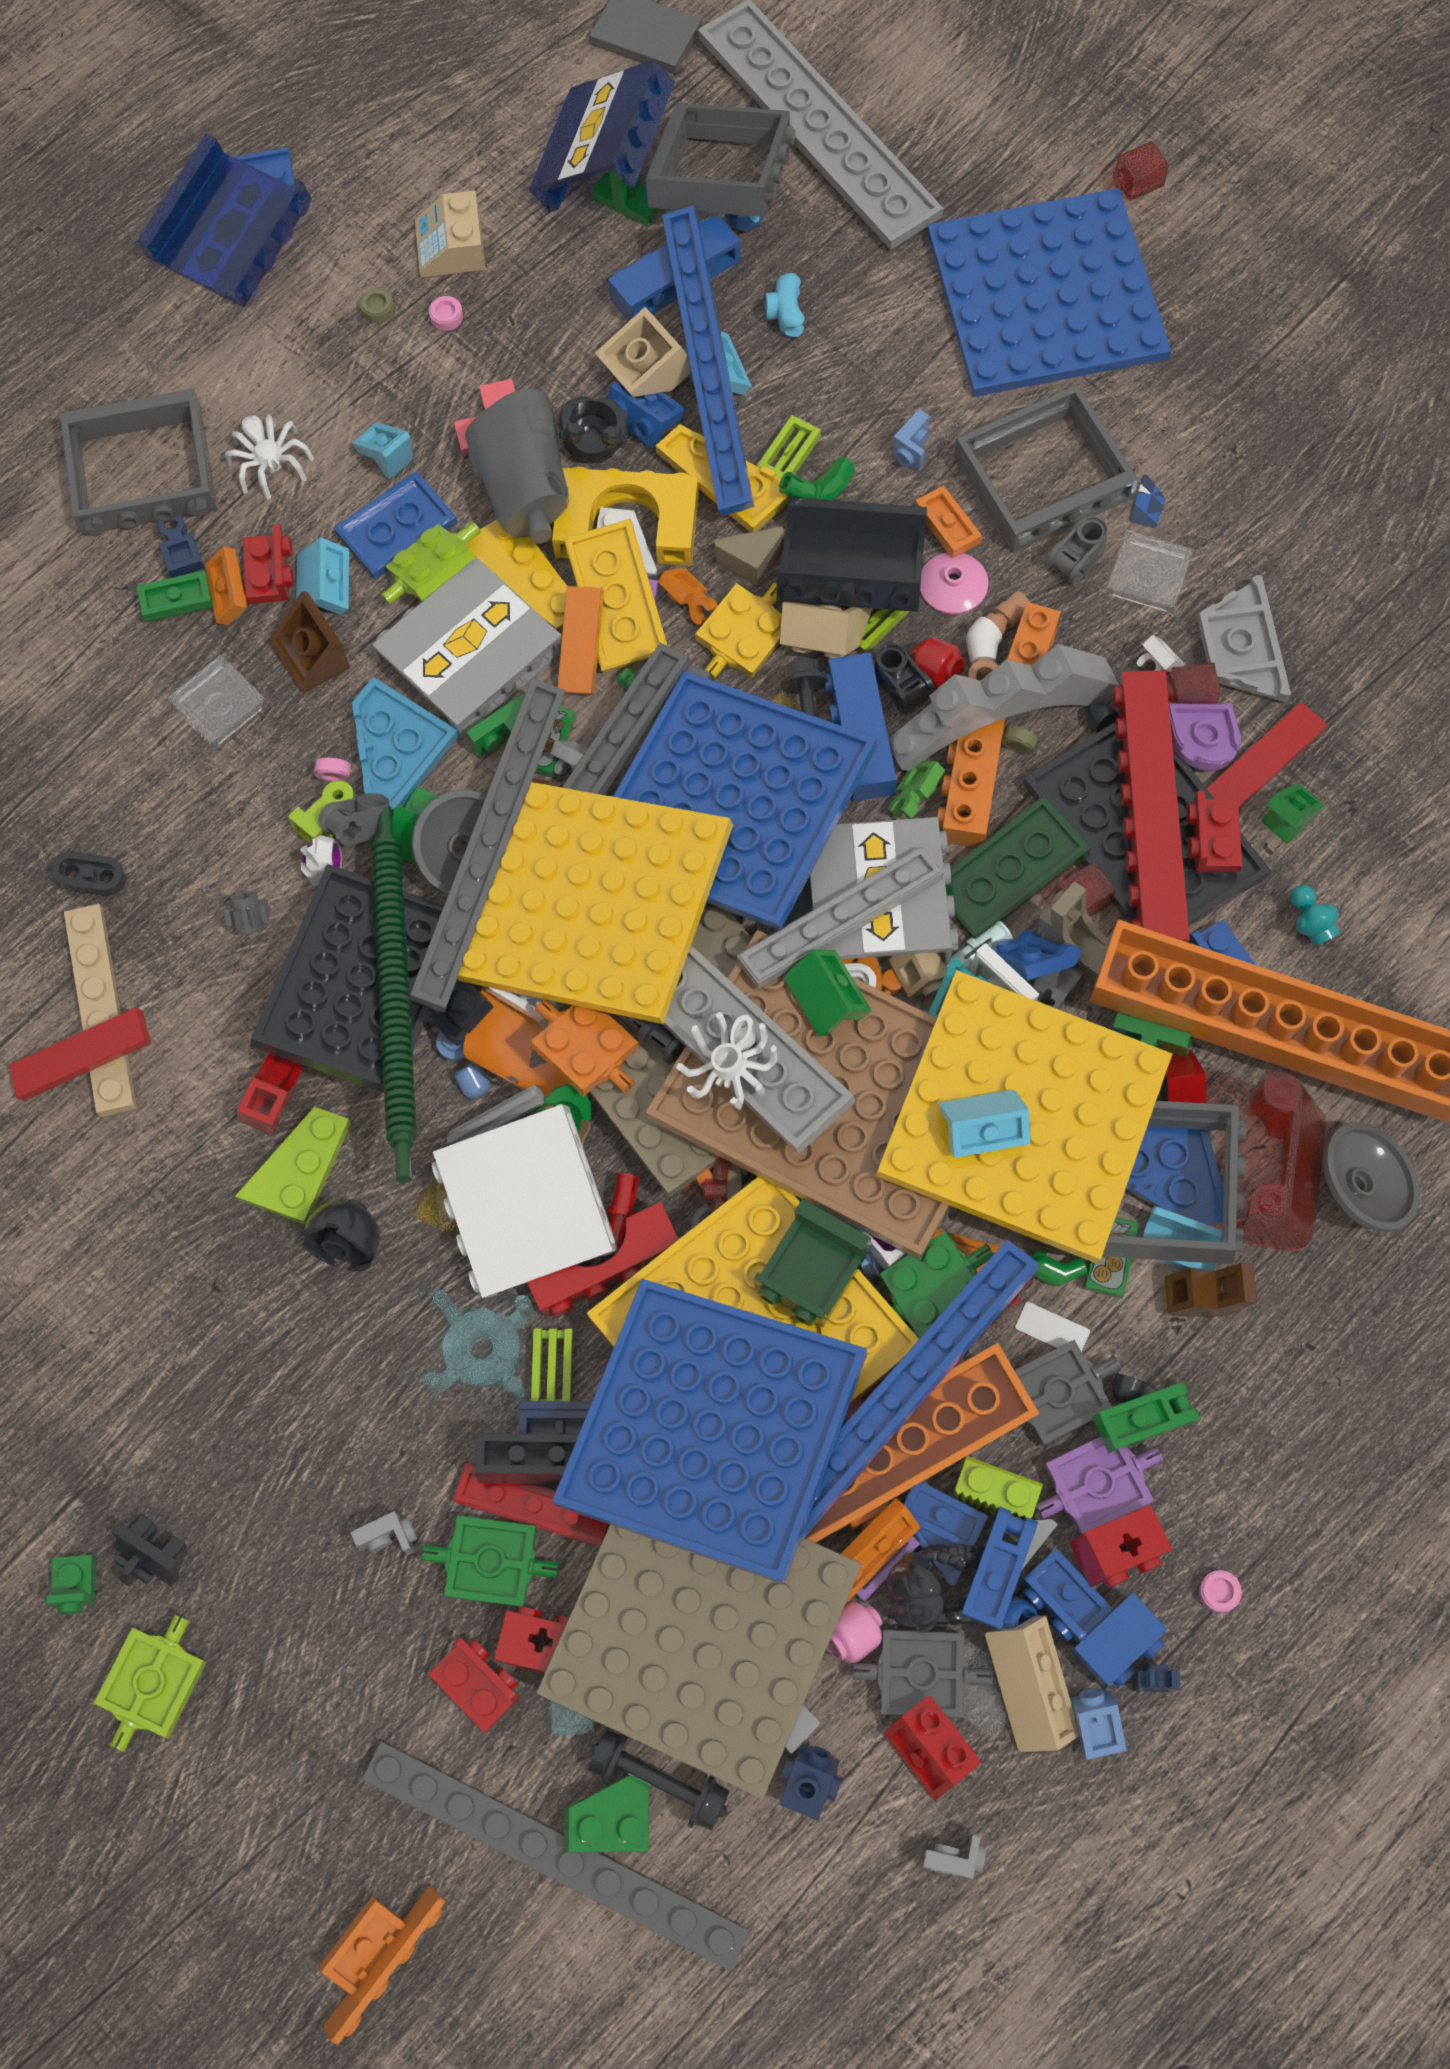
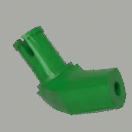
(827, 487)

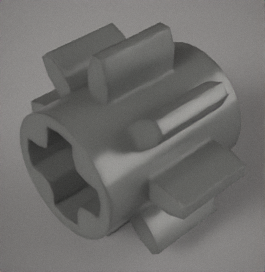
(246, 912)

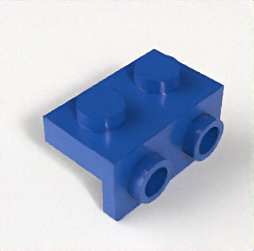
(1065, 1597)

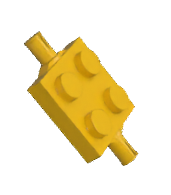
(741, 631)

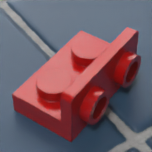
(266, 567)
(1215, 834)
(475, 1684)
(932, 1747)

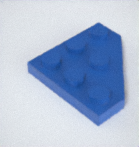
(1179, 1174)

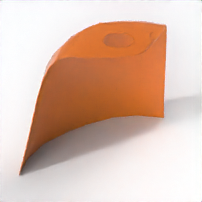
(504, 1047)

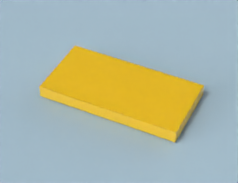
(630, 618)

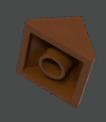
(308, 645)

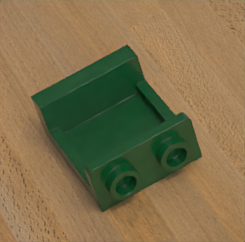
(812, 1265)

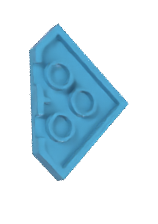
(397, 741)

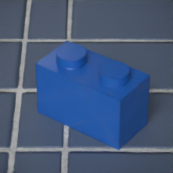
(1119, 1642)

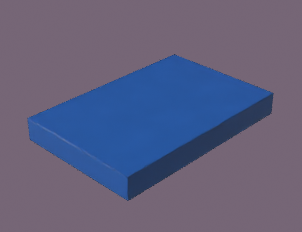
(393, 523)

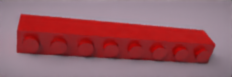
(1151, 803)

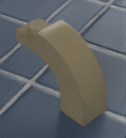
(1069, 922)

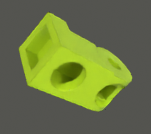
(307, 823)

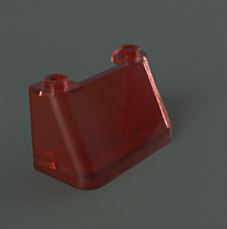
(1285, 1212)

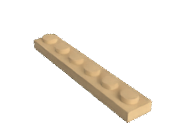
(98, 1003)

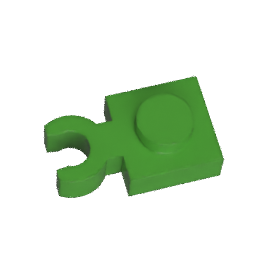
(916, 785)

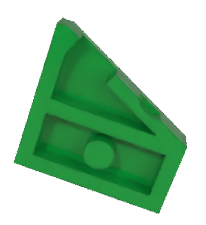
(610, 1819)

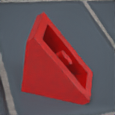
(1184, 1080)

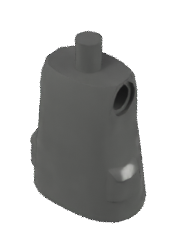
(520, 463)

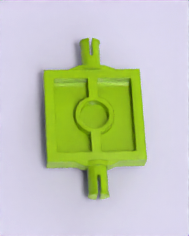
(430, 562)
(150, 1683)

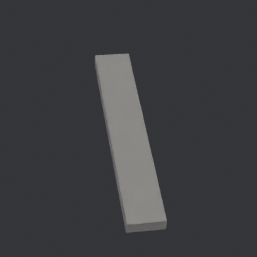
(840, 916)

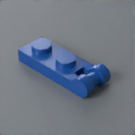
(999, 1570)

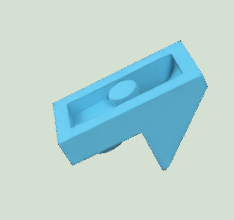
(387, 446)

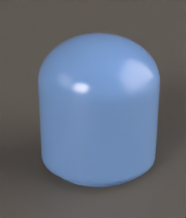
(472, 1080)

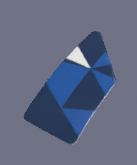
(1147, 504)

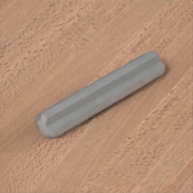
(499, 1115)

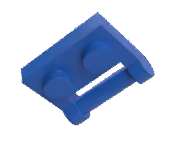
(1036, 956)

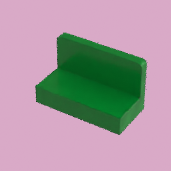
(826, 991)

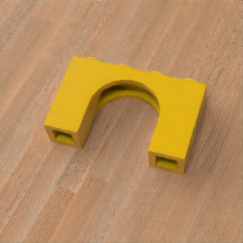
(668, 496)

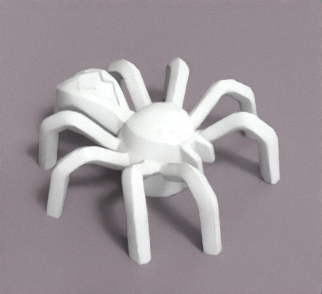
(267, 452)
(730, 1059)

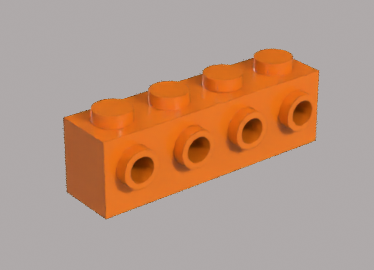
(970, 785)

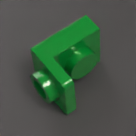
(72, 1583)

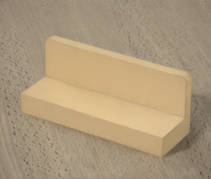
(1033, 1686)

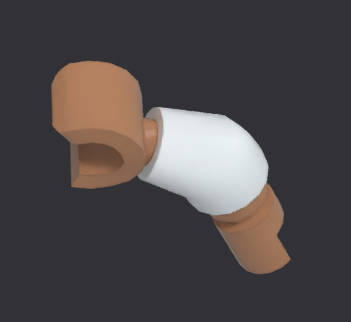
(987, 634)

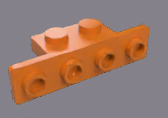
(370, 1953)

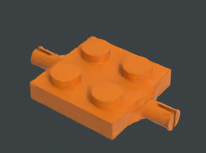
(584, 1046)

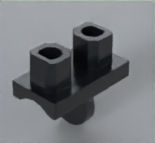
(144, 1560)

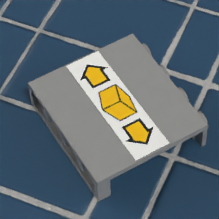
(470, 646)
(867, 847)

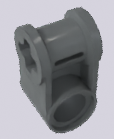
(1075, 553)
(354, 818)
(1058, 987)

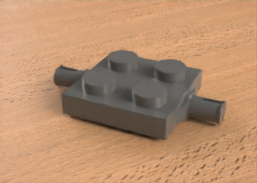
(1065, 1390)
(919, 1667)

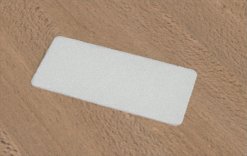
(1050, 1327)

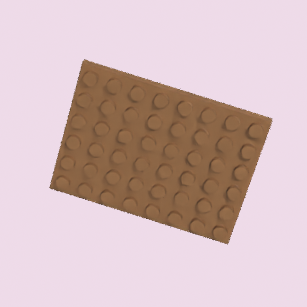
(839, 1168)

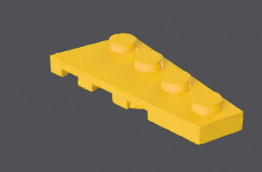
(524, 570)

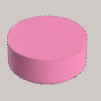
(446, 313)
(332, 769)
(1220, 1591)

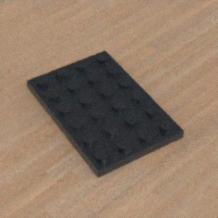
(1086, 792)
(328, 989)

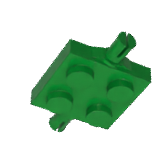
(929, 1285)
(490, 1561)

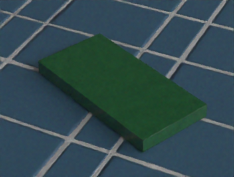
(1013, 866)

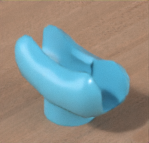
(784, 307)

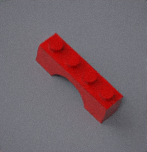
(269, 1093)
(645, 1239)

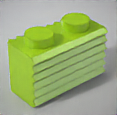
(996, 1488)

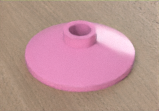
(951, 595)

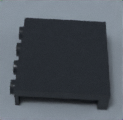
(852, 554)

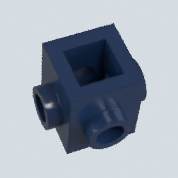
(810, 1781)

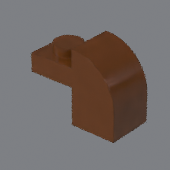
(1210, 1292)

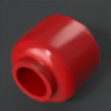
(938, 659)

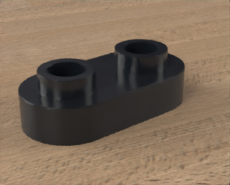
(91, 873)

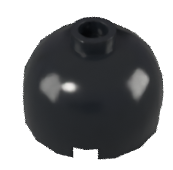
(342, 1232)

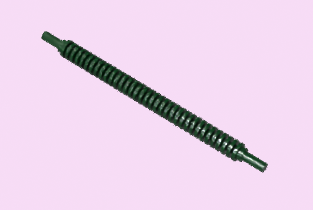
(394, 996)

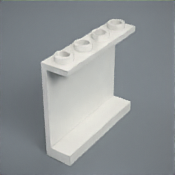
(523, 1201)

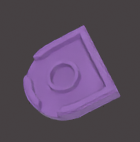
(1205, 734)

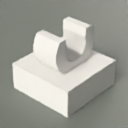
(1160, 654)

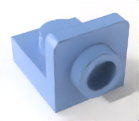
(910, 440)
(1098, 1723)

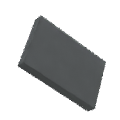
(646, 32)

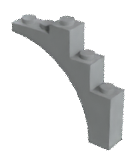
(1012, 688)

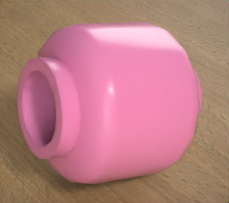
(855, 1633)

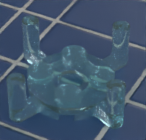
(468, 1329)

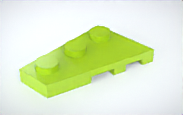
(298, 1168)

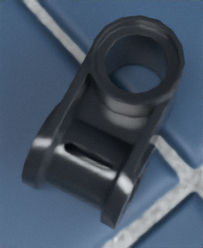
(905, 683)

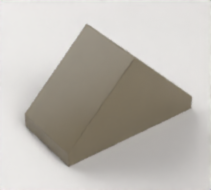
(750, 553)

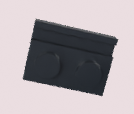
(463, 1012)

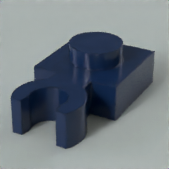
(179, 549)
(1156, 1679)

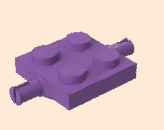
(1098, 1485)

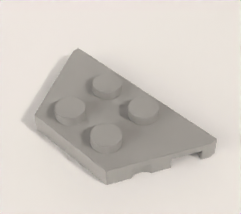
(1244, 642)

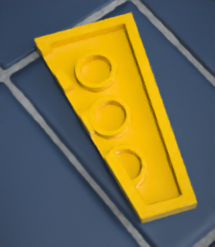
(688, 454)

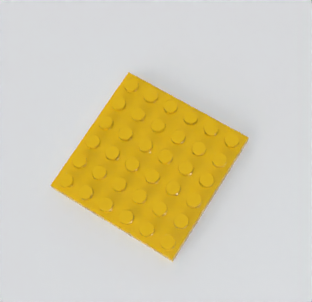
(596, 901)
(1085, 1103)
(725, 1255)

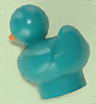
(1316, 920)

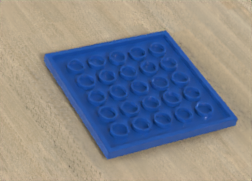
(1047, 292)
(764, 768)
(711, 1430)

